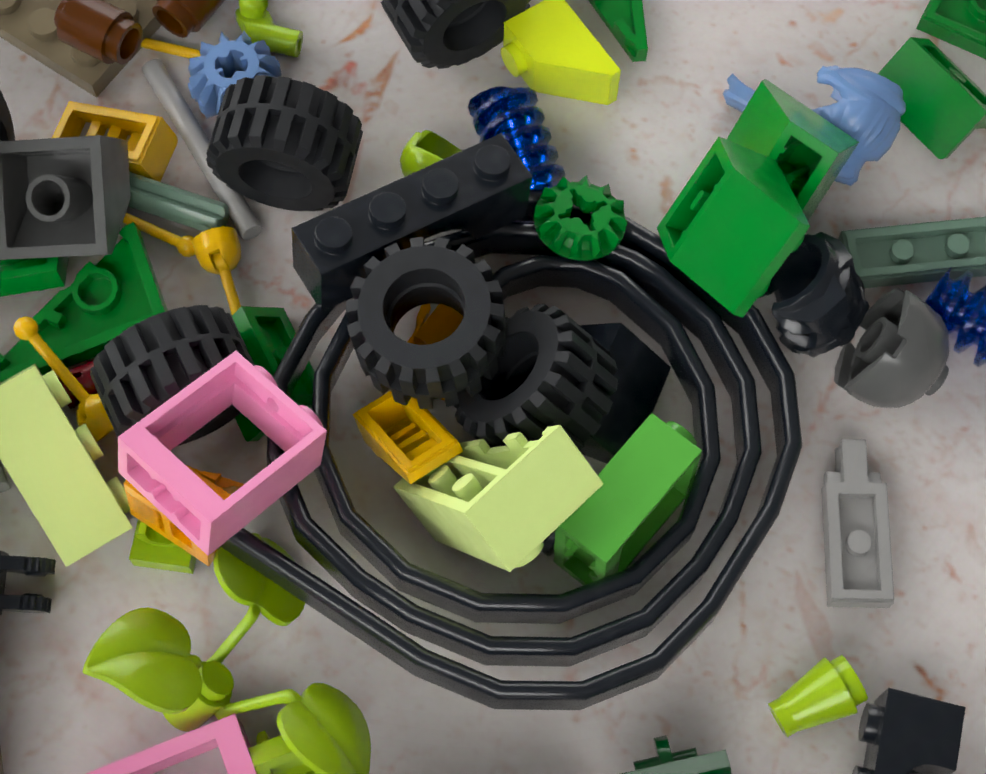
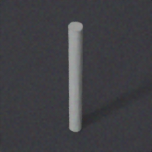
(198, 143)

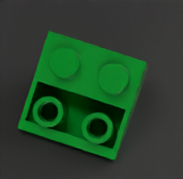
(799, 140)
(733, 225)

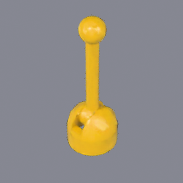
(219, 253)
(90, 407)

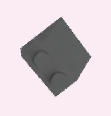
(62, 196)

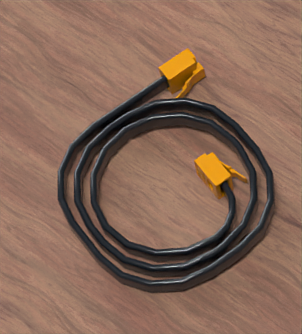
(660, 302)

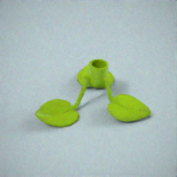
(152, 664)

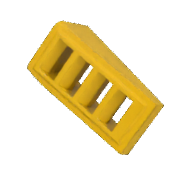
(150, 141)
(406, 436)

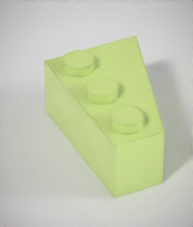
(57, 466)
(503, 497)

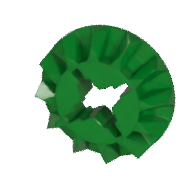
(570, 236)

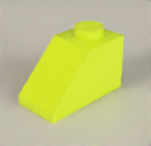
(559, 54)

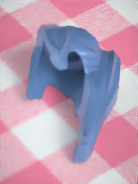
(865, 109)

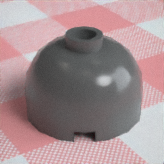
(897, 355)

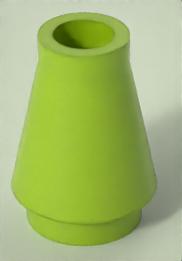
(819, 696)

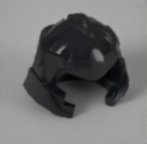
(817, 297)

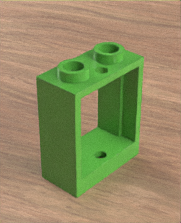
(638, 496)

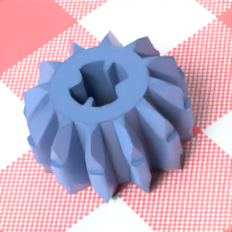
(225, 65)

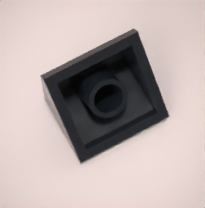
(639, 386)

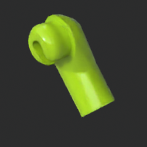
(259, 26)

